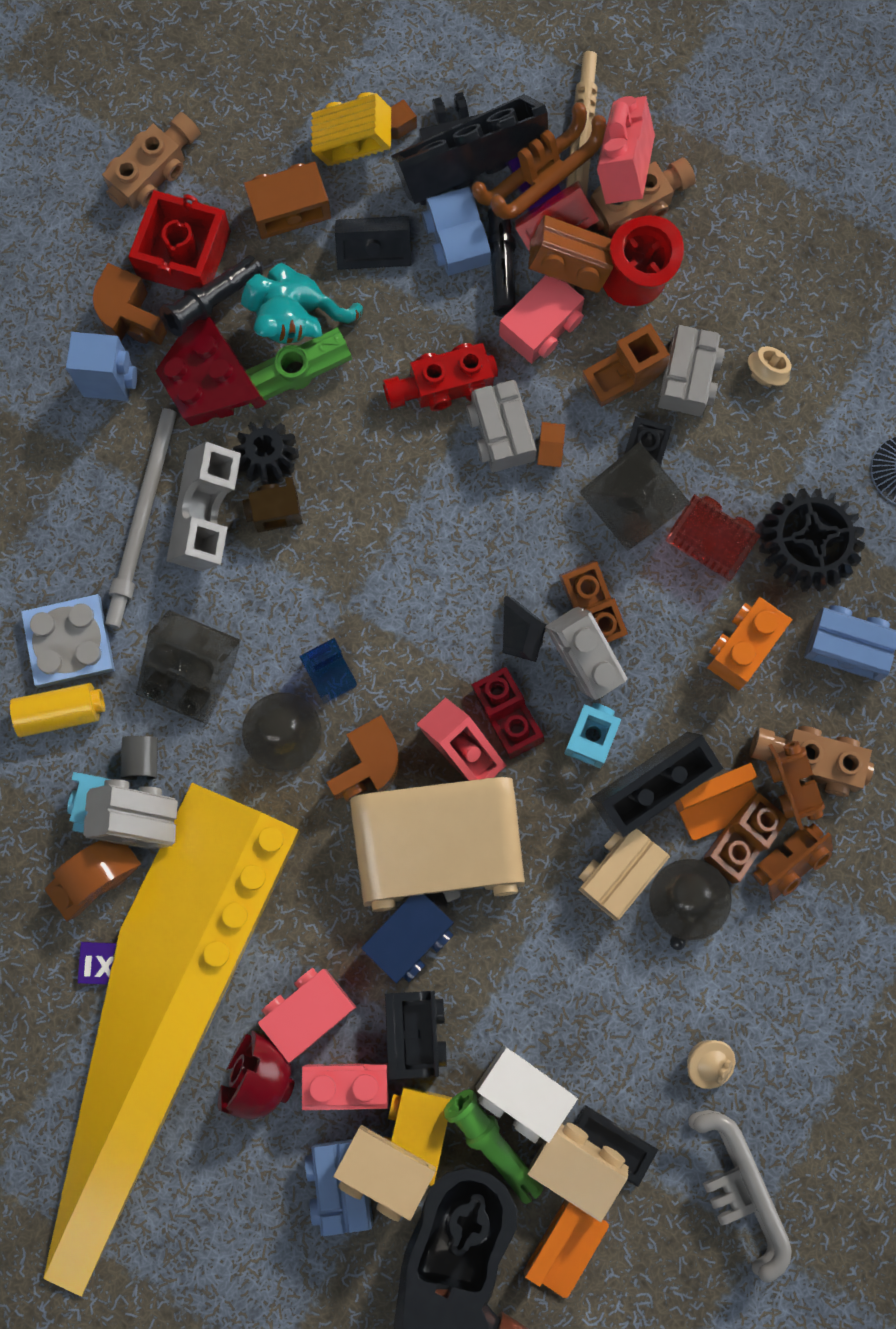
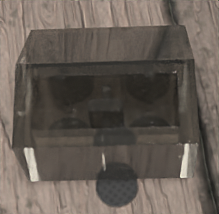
(186, 666)

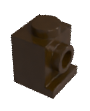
(273, 506)

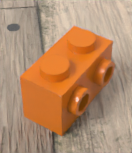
(750, 642)

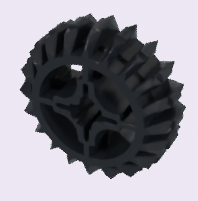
(808, 510)

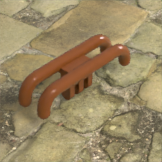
(543, 165)

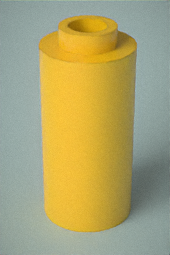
(56, 709)

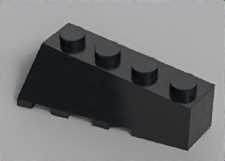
(470, 149)

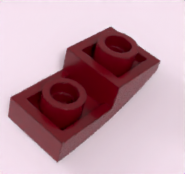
(508, 713)

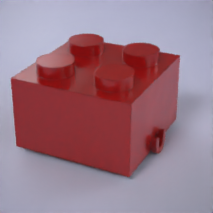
(179, 241)

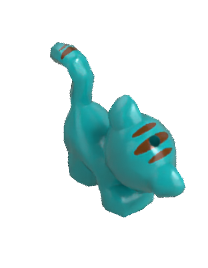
(284, 305)

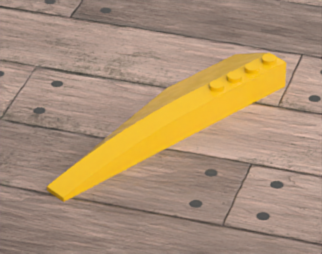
(158, 1004)

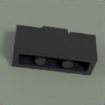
(656, 783)

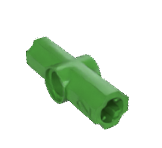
(316, 356)

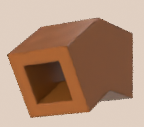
(402, 120)
(551, 444)

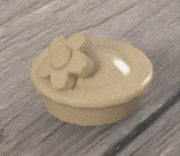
(769, 366)
(710, 1064)

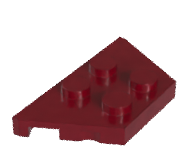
(206, 375)

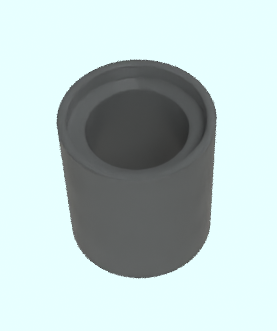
(139, 757)

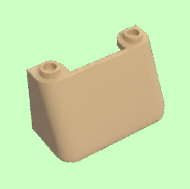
(437, 840)

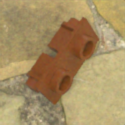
(788, 768)
(785, 873)

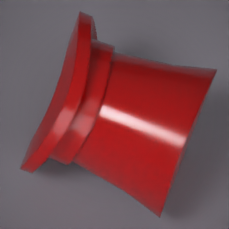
(644, 259)

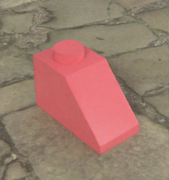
(461, 742)

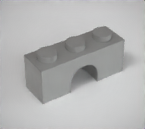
(206, 479)

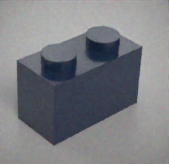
(408, 937)

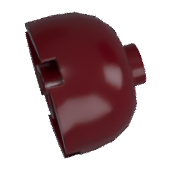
(257, 1079)

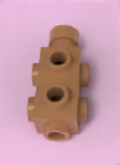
(149, 162)
(655, 199)
(828, 758)

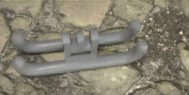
(745, 1193)

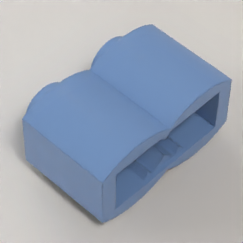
(457, 231)

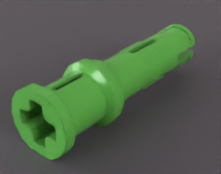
(483, 1134)

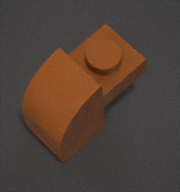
(118, 304)
(634, 366)
(378, 760)
(90, 874)

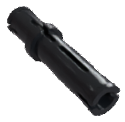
(502, 297)

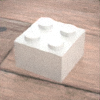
(525, 1095)

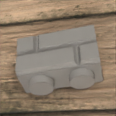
(690, 371)
(502, 425)
(586, 653)
(130, 816)

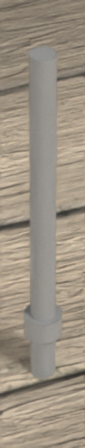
(122, 586)

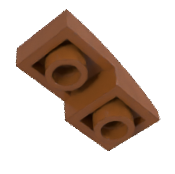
(588, 590)
(744, 837)

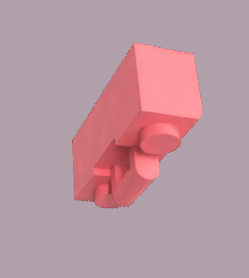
(626, 150)

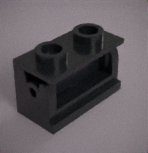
(413, 1034)

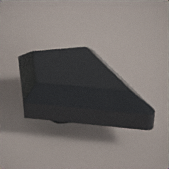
(521, 631)

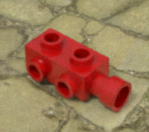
(453, 383)

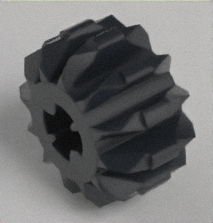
(270, 465)

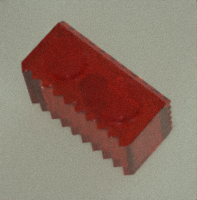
(713, 536)

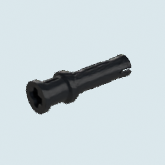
(199, 302)

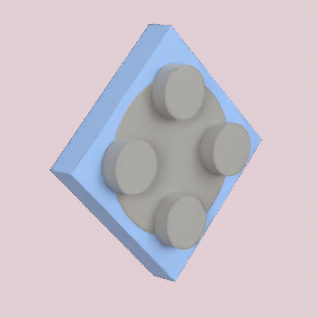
(67, 641)

